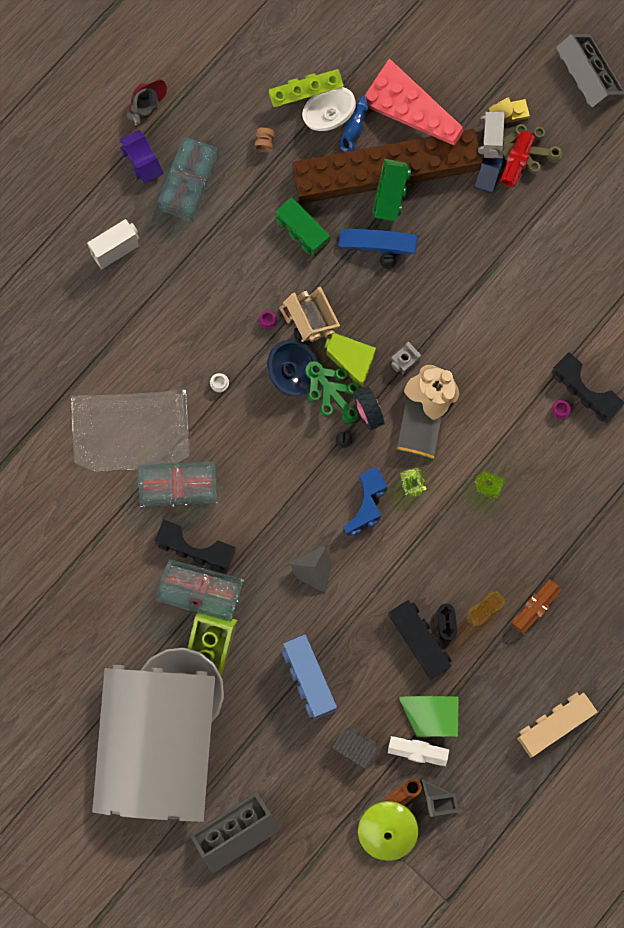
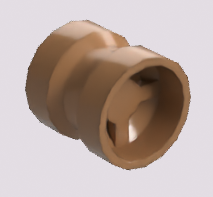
(264, 139)

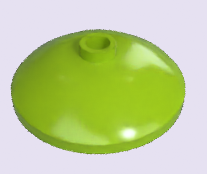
(388, 818)

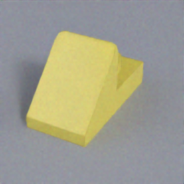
(512, 111)

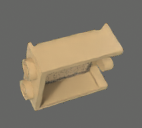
(312, 315)

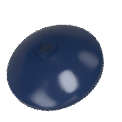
(295, 357)

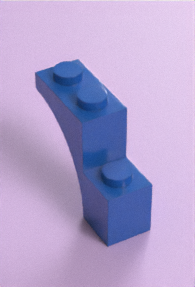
(368, 515)

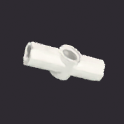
(418, 751)

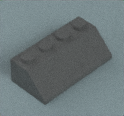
(590, 70)
(234, 832)

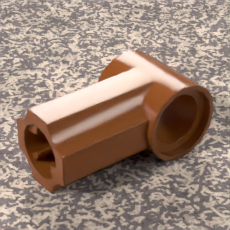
(402, 795)

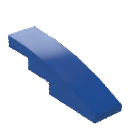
(378, 241)

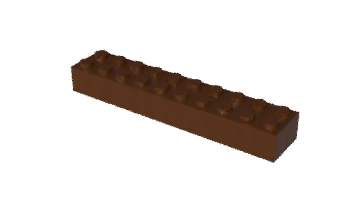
(361, 169)

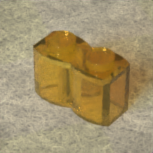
(482, 611)

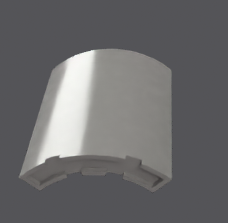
(153, 744)

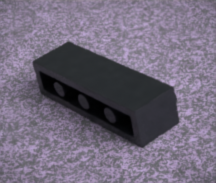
(419, 639)

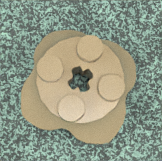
(421, 390)

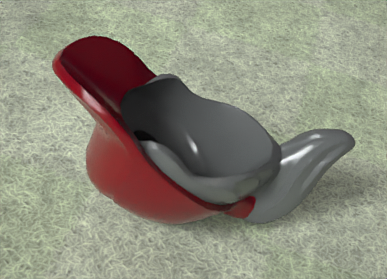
(145, 99)

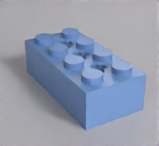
(309, 676)

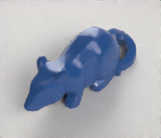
(354, 126)

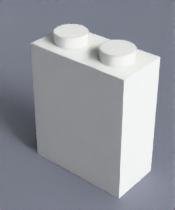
(114, 243)

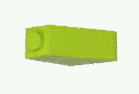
(351, 356)

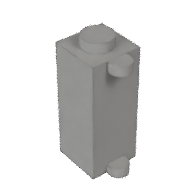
(493, 135)

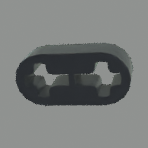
(442, 622)

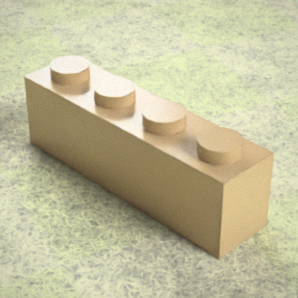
(556, 725)

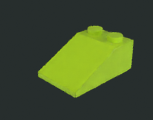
(212, 638)

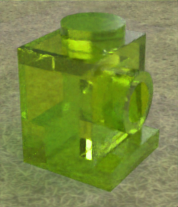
(407, 478)
(492, 491)

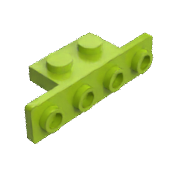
(305, 88)

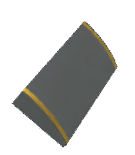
(418, 432)

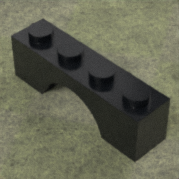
(604, 404)
(218, 555)

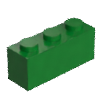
(391, 190)
(302, 227)

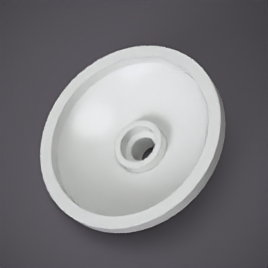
(329, 109)

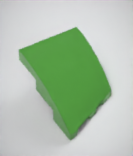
(432, 715)

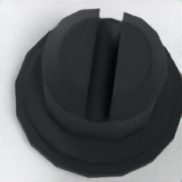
(387, 261)
(344, 439)

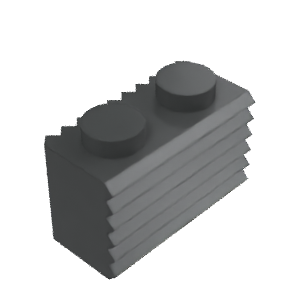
(355, 748)

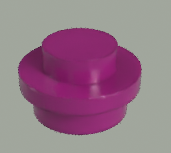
(267, 320)
(561, 409)

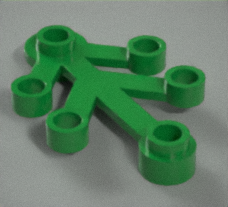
(330, 389)

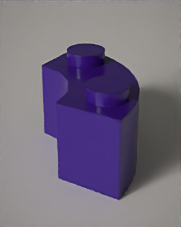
(141, 156)

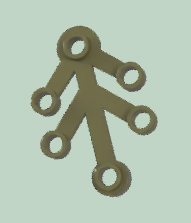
(534, 150)

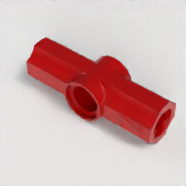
(517, 159)

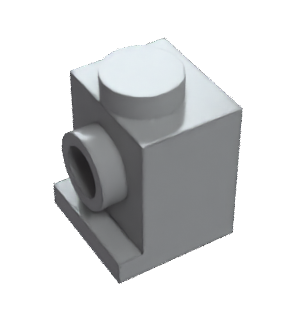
(404, 366)

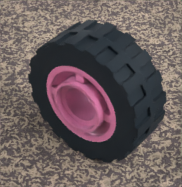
(368, 408)

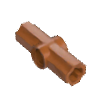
(536, 606)

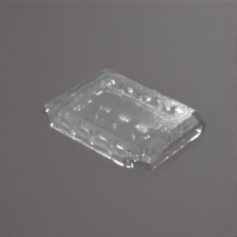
(130, 430)

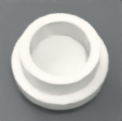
(219, 382)

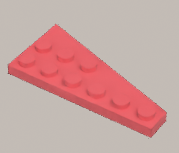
(403, 100)

